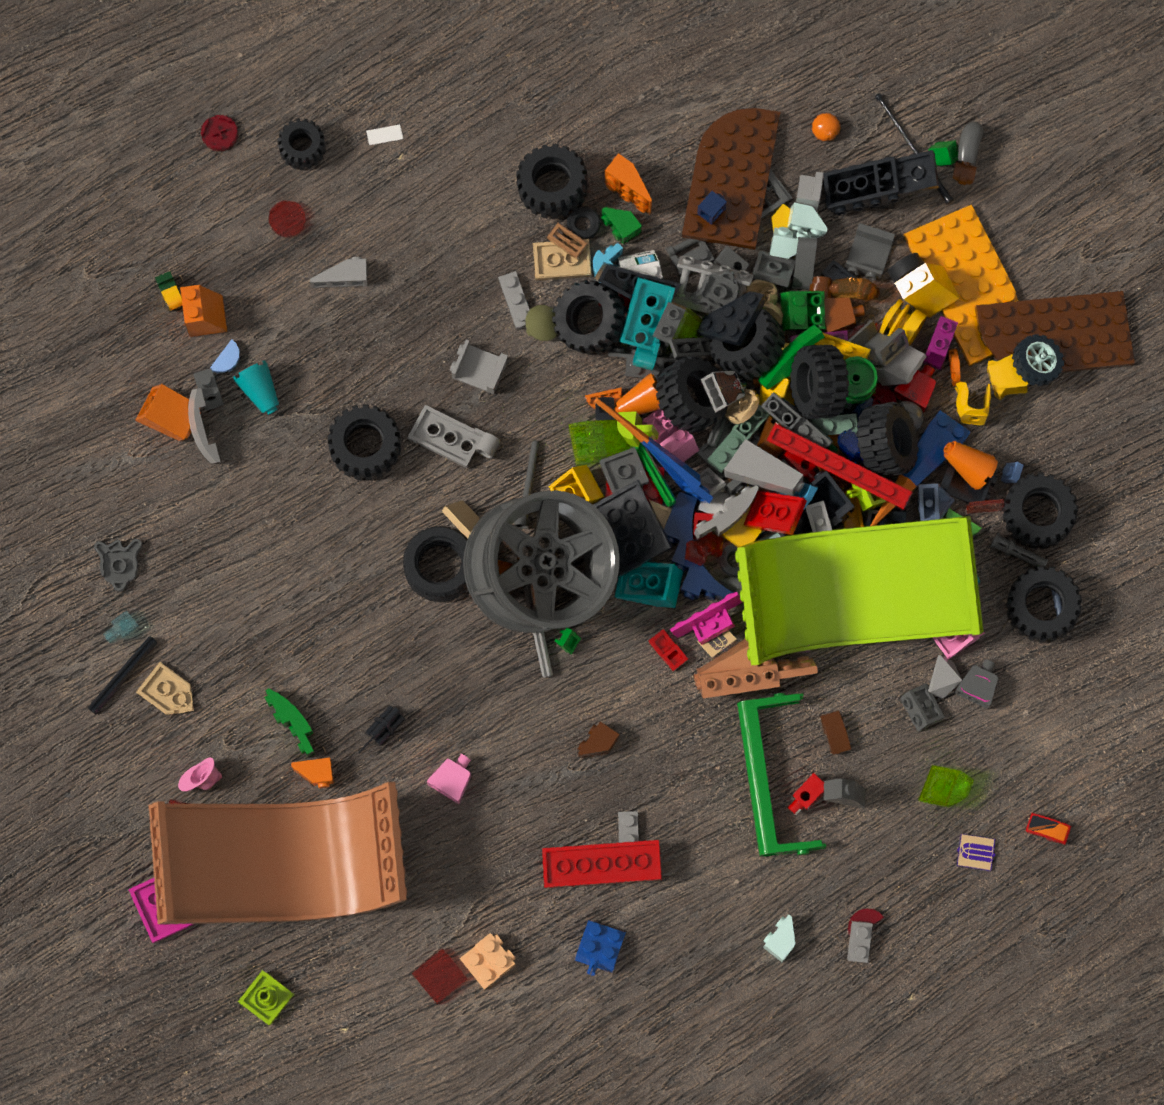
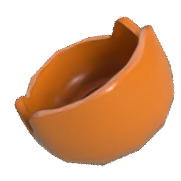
(826, 127)

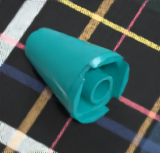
(259, 387)

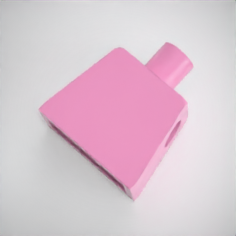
(451, 778)

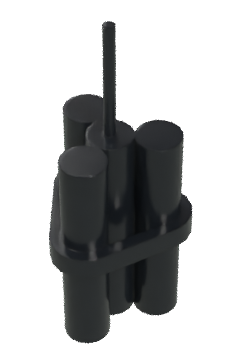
(384, 726)

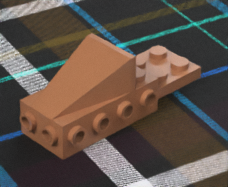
(734, 673)

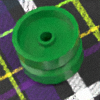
(866, 379)

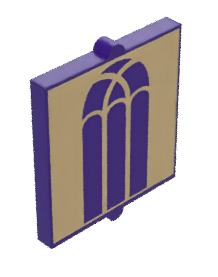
(976, 852)

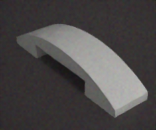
(196, 425)

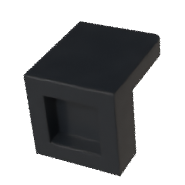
(601, 414)

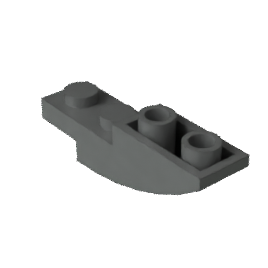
(792, 420)

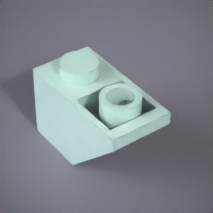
(806, 219)
(785, 242)
(782, 940)

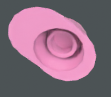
(201, 776)

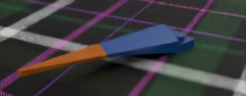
(930, 455)
(683, 475)

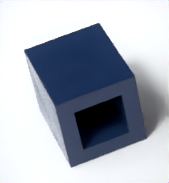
(712, 207)

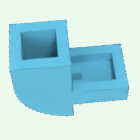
(610, 256)

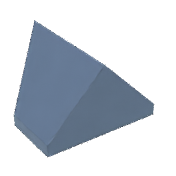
(932, 501)

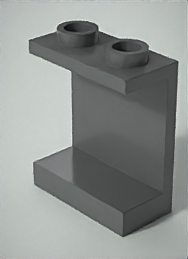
(869, 252)
(668, 325)
(882, 347)

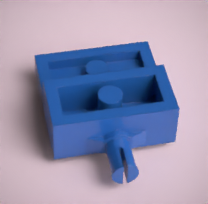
(599, 947)

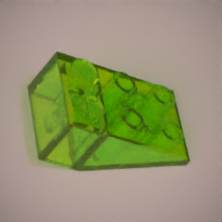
(595, 441)

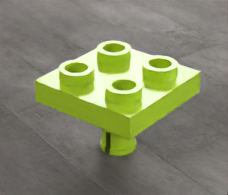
(266, 998)

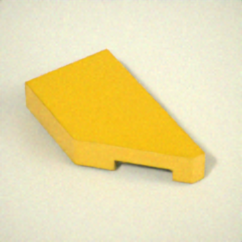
(781, 217)

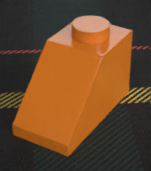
(315, 771)

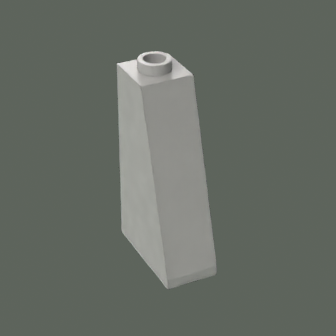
(760, 468)

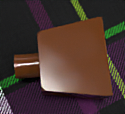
(841, 314)

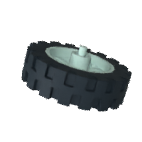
(1047, 352)

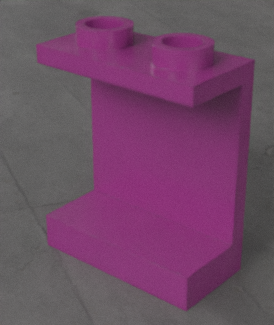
(940, 342)

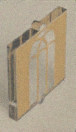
(719, 644)

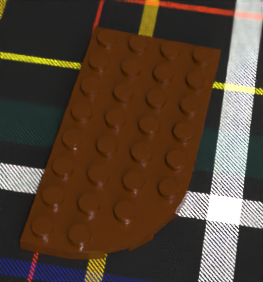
(736, 163)
(1086, 328)

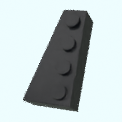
(624, 280)

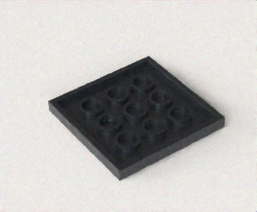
(634, 526)

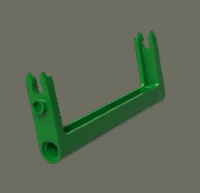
(758, 779)

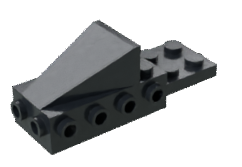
(879, 182)

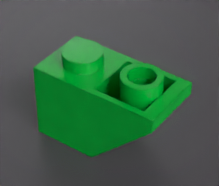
(622, 222)

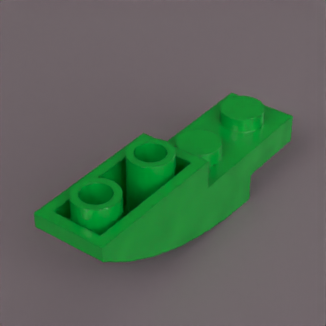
(288, 714)

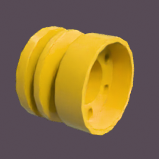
(900, 318)

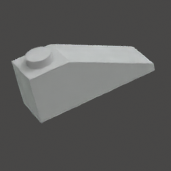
(345, 274)

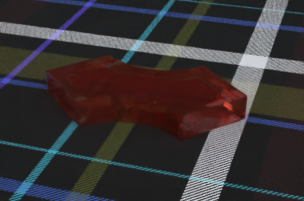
(699, 550)

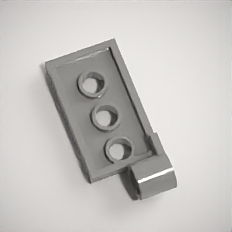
(482, 442)

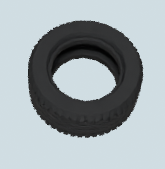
(418, 546)

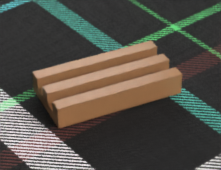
(580, 250)

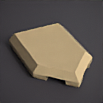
(167, 691)

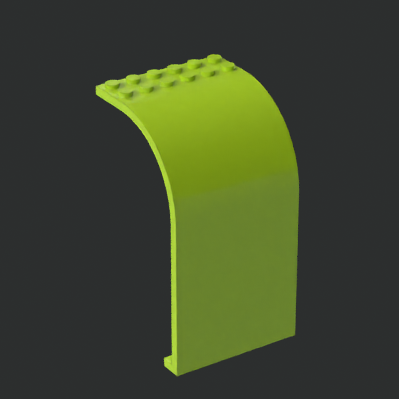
(859, 586)

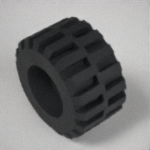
(298, 130)

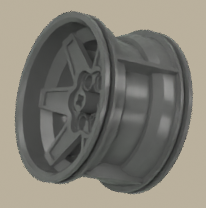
(592, 539)

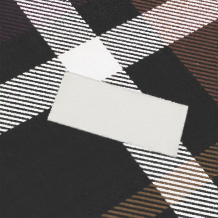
(384, 134)

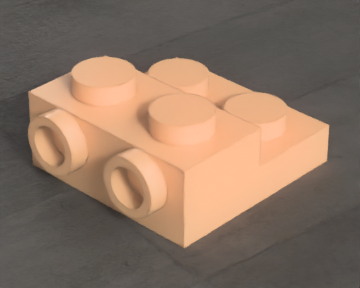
(488, 960)

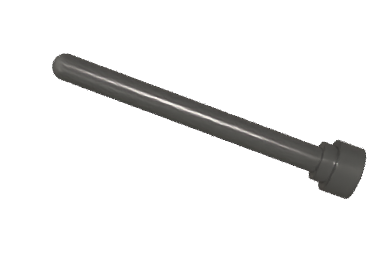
(524, 521)

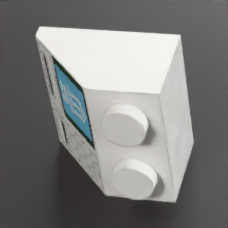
(643, 262)

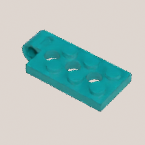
(646, 351)

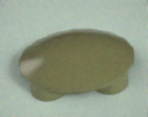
(540, 324)

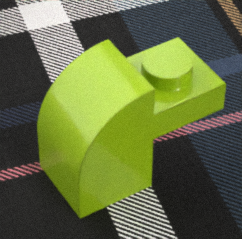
(636, 420)

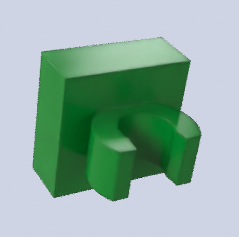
(568, 640)

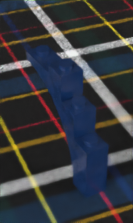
(680, 531)

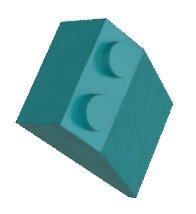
(651, 585)

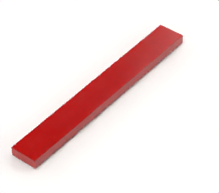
(840, 466)

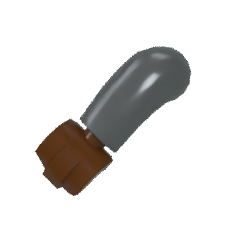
(967, 153)

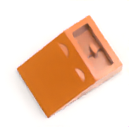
(624, 179)

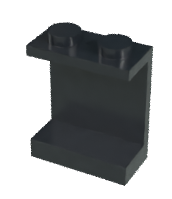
(958, 488)

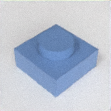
(1012, 472)

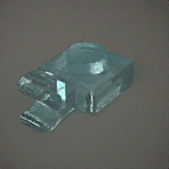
(123, 625)

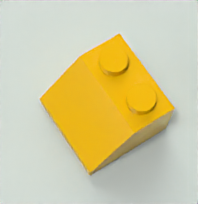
(579, 482)

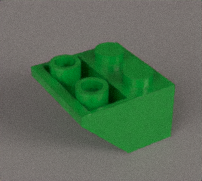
(802, 310)

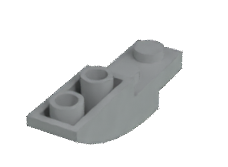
(733, 509)

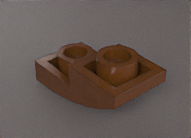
(836, 732)

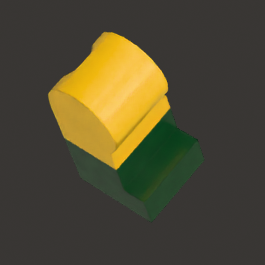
(169, 290)

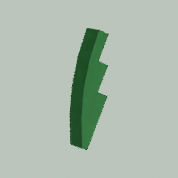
(783, 367)

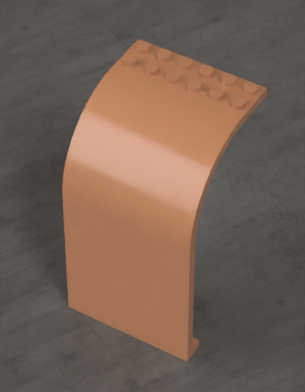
(277, 859)

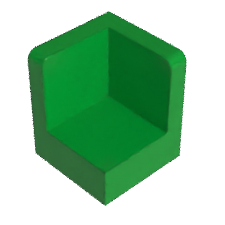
(945, 152)

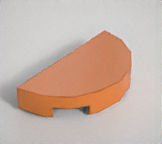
(954, 366)
(615, 393)

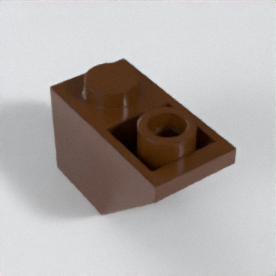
(599, 743)

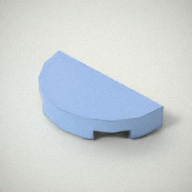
(227, 359)

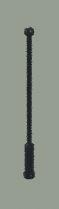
(943, 192)

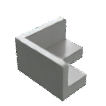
(810, 190)

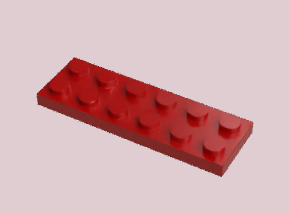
(602, 864)

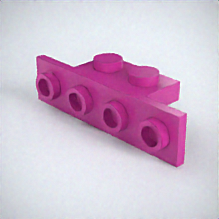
(710, 621)

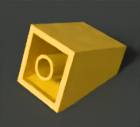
(928, 289)

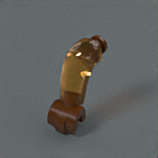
(848, 287)

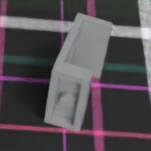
(478, 367)

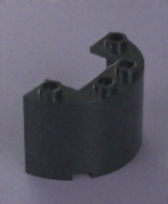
(835, 500)

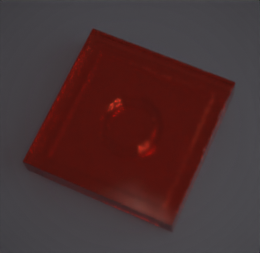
(439, 976)

